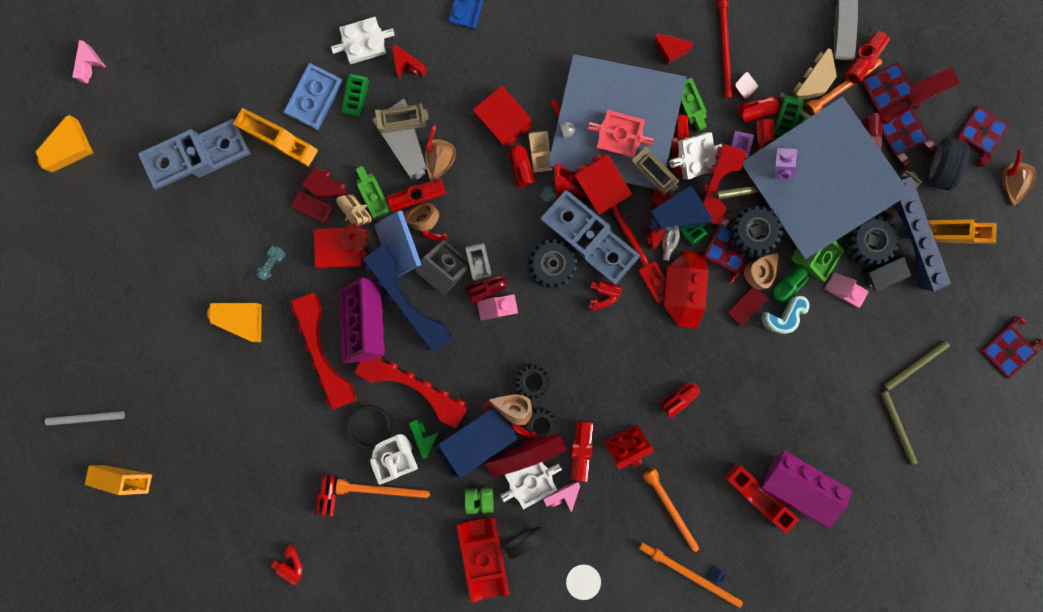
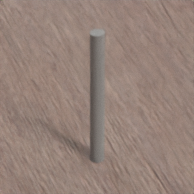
(84, 418)

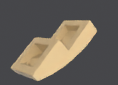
(540, 151)

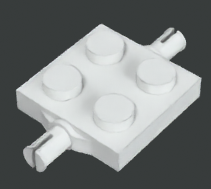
(362, 40)
(695, 155)
(531, 484)

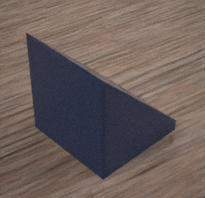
(717, 574)

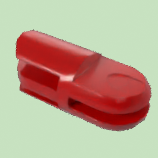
(758, 109)
(521, 166)
(679, 399)
(325, 495)

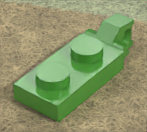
(693, 105)
(372, 193)

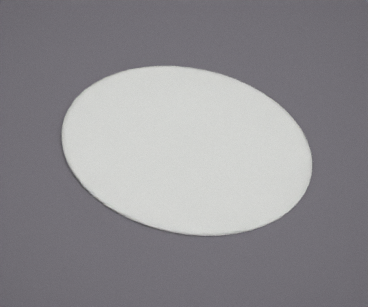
(583, 582)

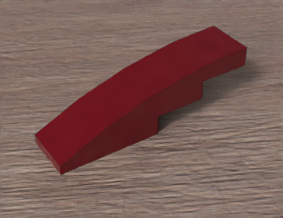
(928, 88)
(525, 456)

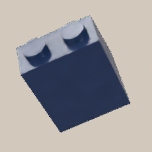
(679, 213)

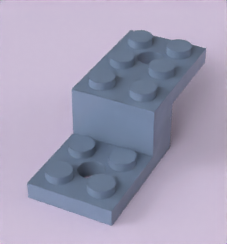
(194, 154)
(590, 237)

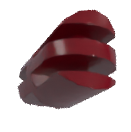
(873, 125)
(486, 288)

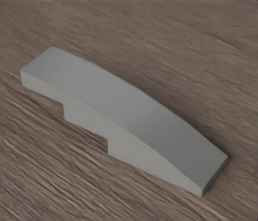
(845, 29)

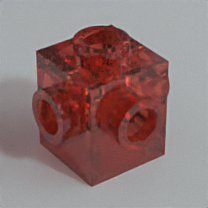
(346, 238)

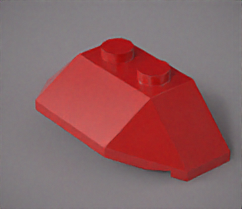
(686, 289)

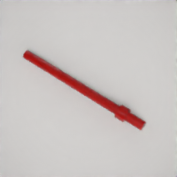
(722, 6)

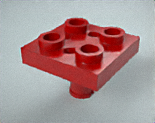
(628, 447)

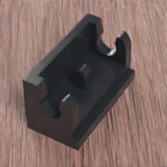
(886, 273)

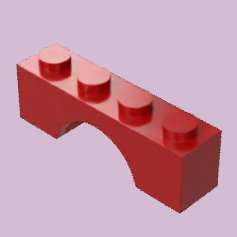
(728, 160)
(763, 501)

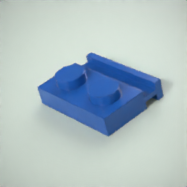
(466, 13)

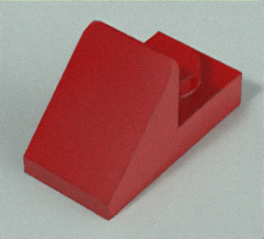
(405, 60)
(566, 181)

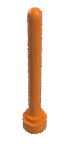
(815, 106)
(652, 478)
(344, 487)

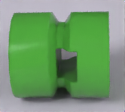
(486, 502)

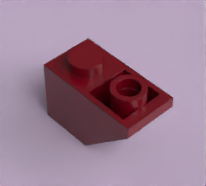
(322, 185)

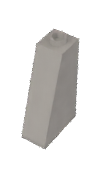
(405, 145)

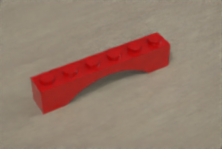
(309, 314)
(447, 409)

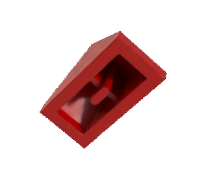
(671, 47)

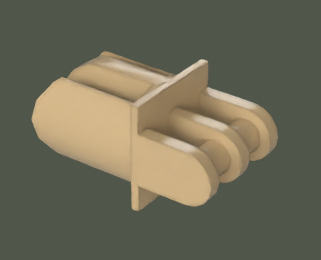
(353, 210)

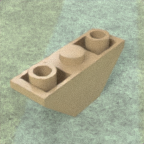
(817, 78)

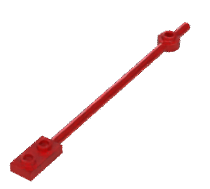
(650, 272)

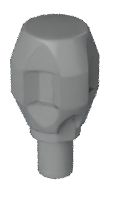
(669, 242)

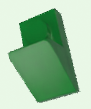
(424, 443)

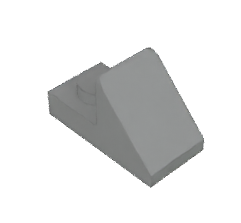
(478, 262)

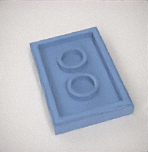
(313, 96)
(397, 237)

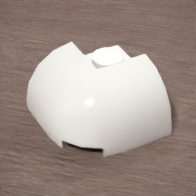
(392, 459)

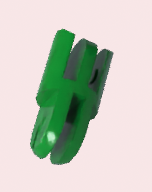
(790, 284)

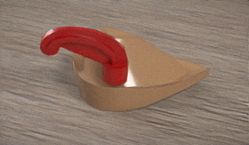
(438, 156)
(1018, 179)
(423, 218)
(759, 272)
(516, 410)

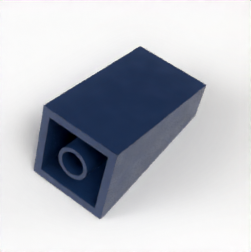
(475, 442)

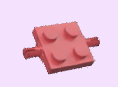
(620, 134)

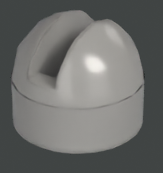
(567, 129)

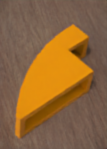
(275, 136)
(963, 231)

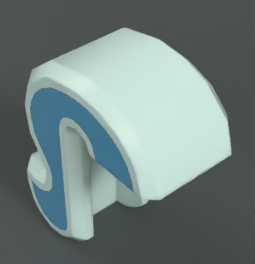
(790, 317)

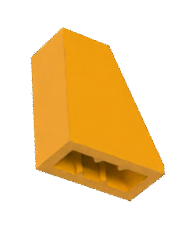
(63, 146)
(237, 318)
(118, 480)

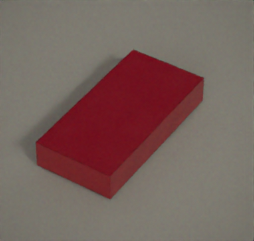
(312, 207)
(747, 306)

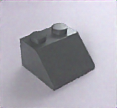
(443, 267)

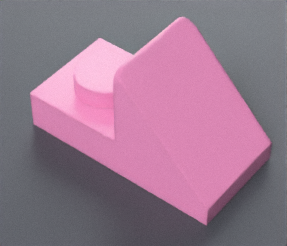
(84, 60)
(846, 289)
(497, 307)
(568, 492)

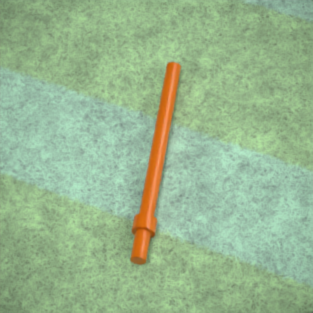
(658, 556)

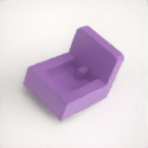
(743, 141)
(785, 164)

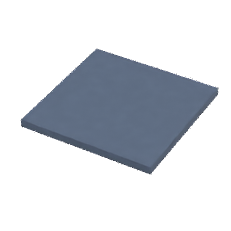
(621, 88)
(837, 178)

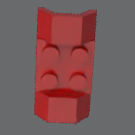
(482, 558)

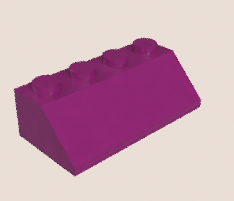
(361, 321)
(806, 489)

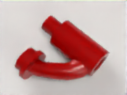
(607, 289)
(285, 571)

